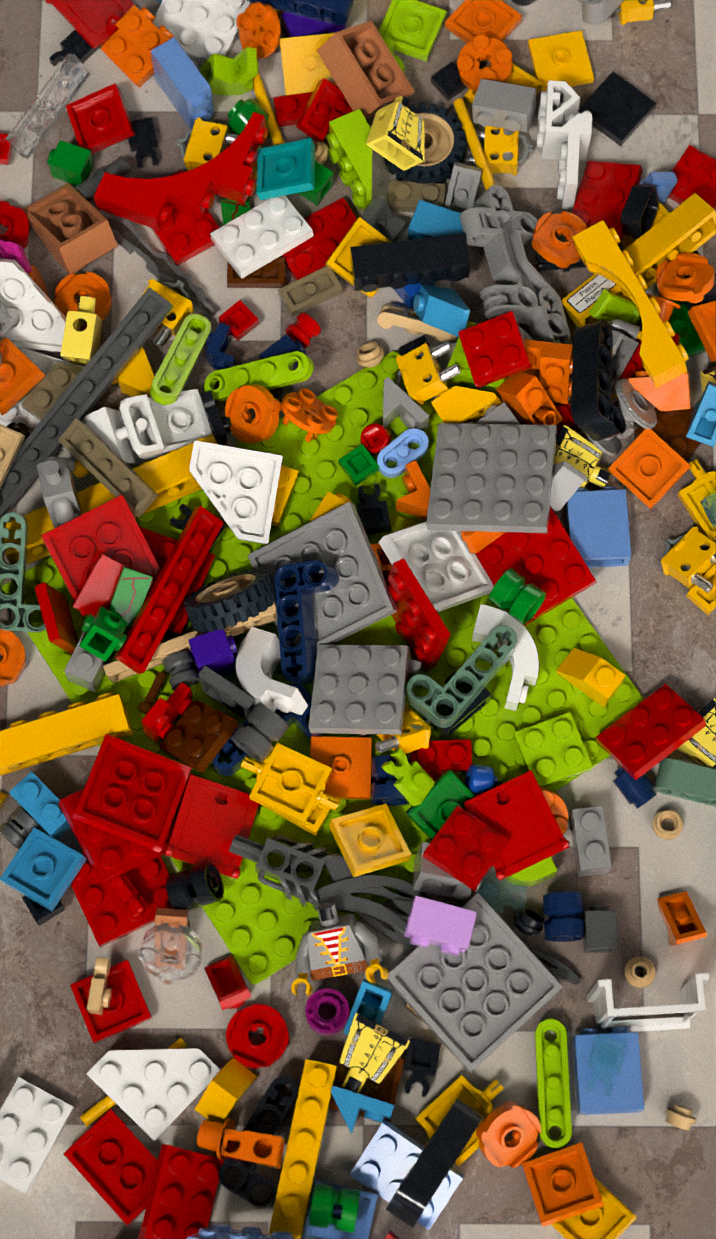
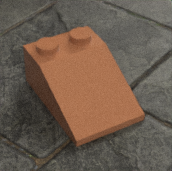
(70, 228)

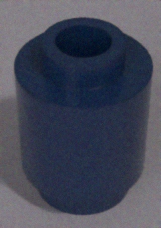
(634, 791)

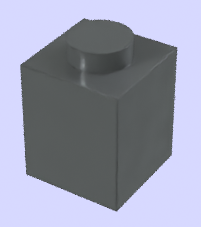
(600, 930)

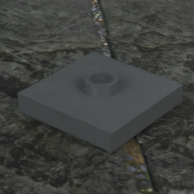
(226, 692)

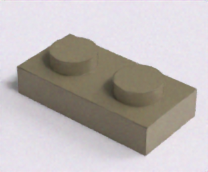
(405, 195)
(310, 291)
(49, 390)

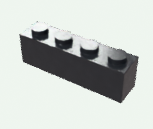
(410, 262)

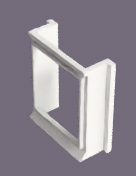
(691, 1003)

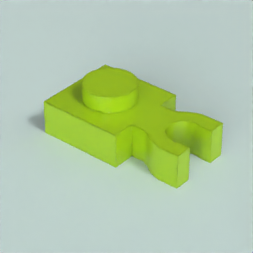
(411, 778)

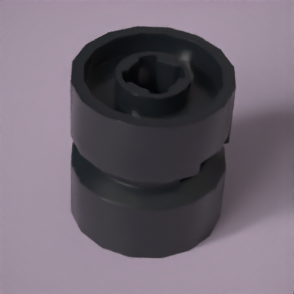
(195, 887)

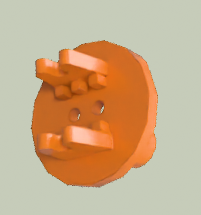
(259, 29)
(308, 413)

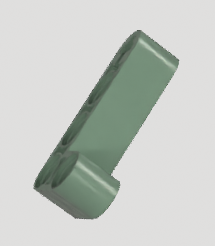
(18, 573)
(467, 674)
(686, 781)

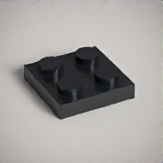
(617, 108)

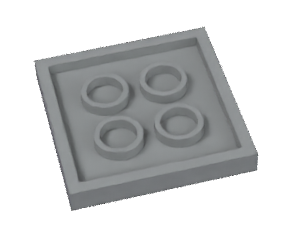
(359, 689)

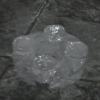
(169, 967)

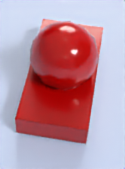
(228, 983)

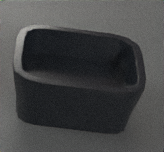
(640, 210)

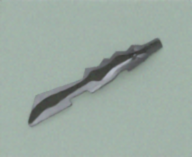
(158, 264)

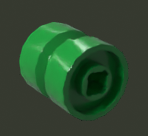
(519, 597)
(323, 1204)

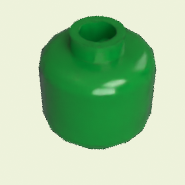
(242, 112)

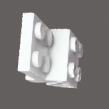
(563, 136)
(150, 429)

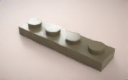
(107, 466)

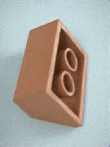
(364, 68)

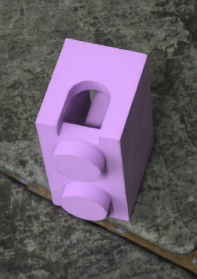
(439, 925)

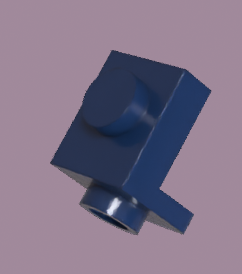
(217, 344)

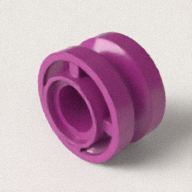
(325, 997)

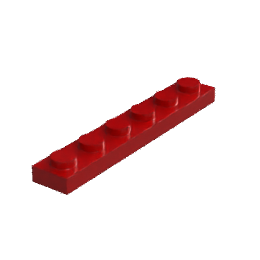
(169, 590)

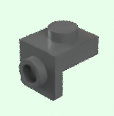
(383, 220)

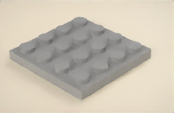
(492, 478)
(342, 542)
(481, 994)

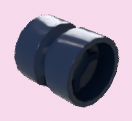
(383, 789)
(563, 917)

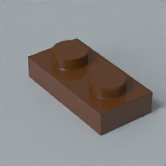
(269, 276)

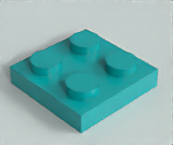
(285, 169)

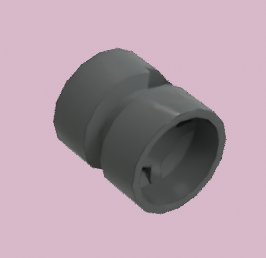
(262, 729)

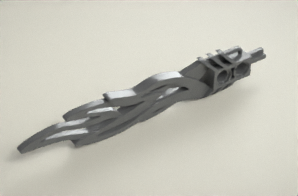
(345, 885)

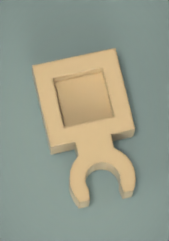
(99, 993)

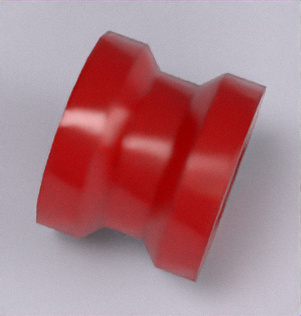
(303, 329)

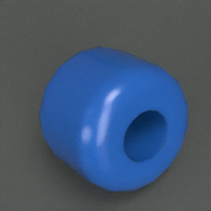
(480, 779)

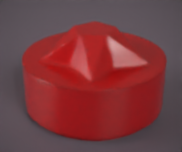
(375, 438)

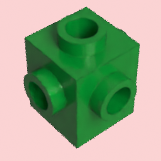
(103, 633)

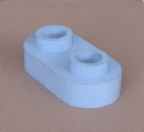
(400, 452)

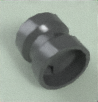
(181, 669)
(13, 833)

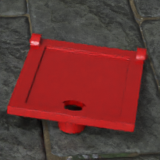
(91, 16)
(525, 818)
(208, 823)

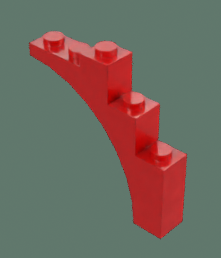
(193, 191)

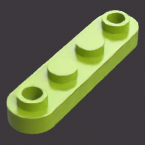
(180, 359)
(268, 372)
(553, 1083)

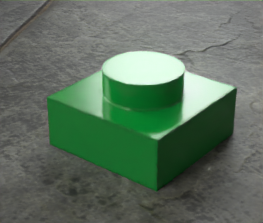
(358, 465)

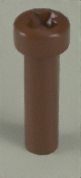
(153, 693)

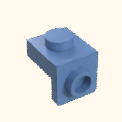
(664, 182)

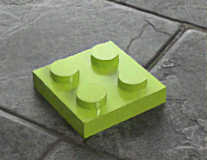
(413, 27)
(553, 750)

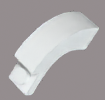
(523, 661)
(255, 667)

